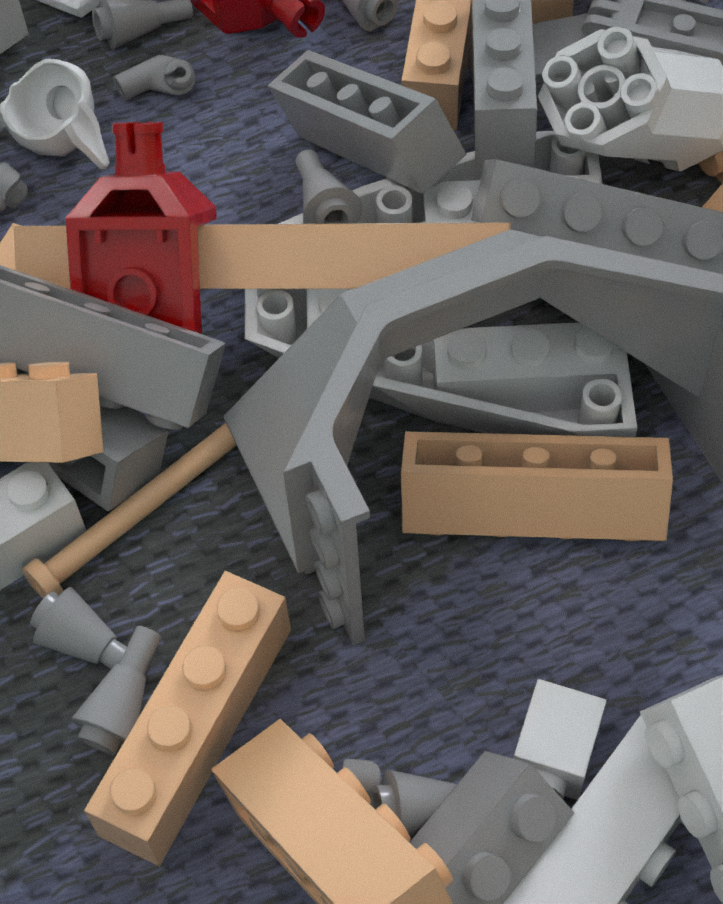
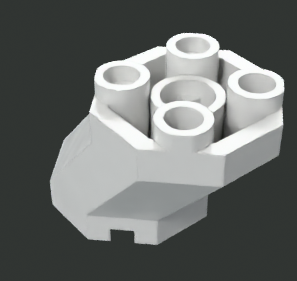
(635, 100)

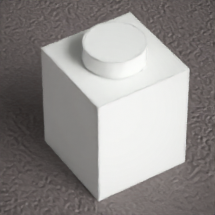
(560, 735)

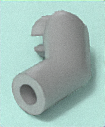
(157, 74)

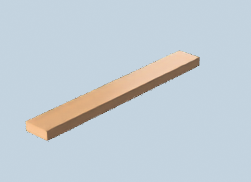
(281, 253)

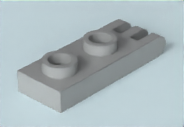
(663, 22)

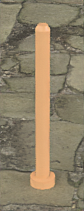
(49, 576)

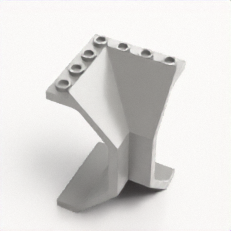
(309, 404)

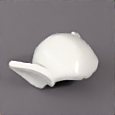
(54, 112)

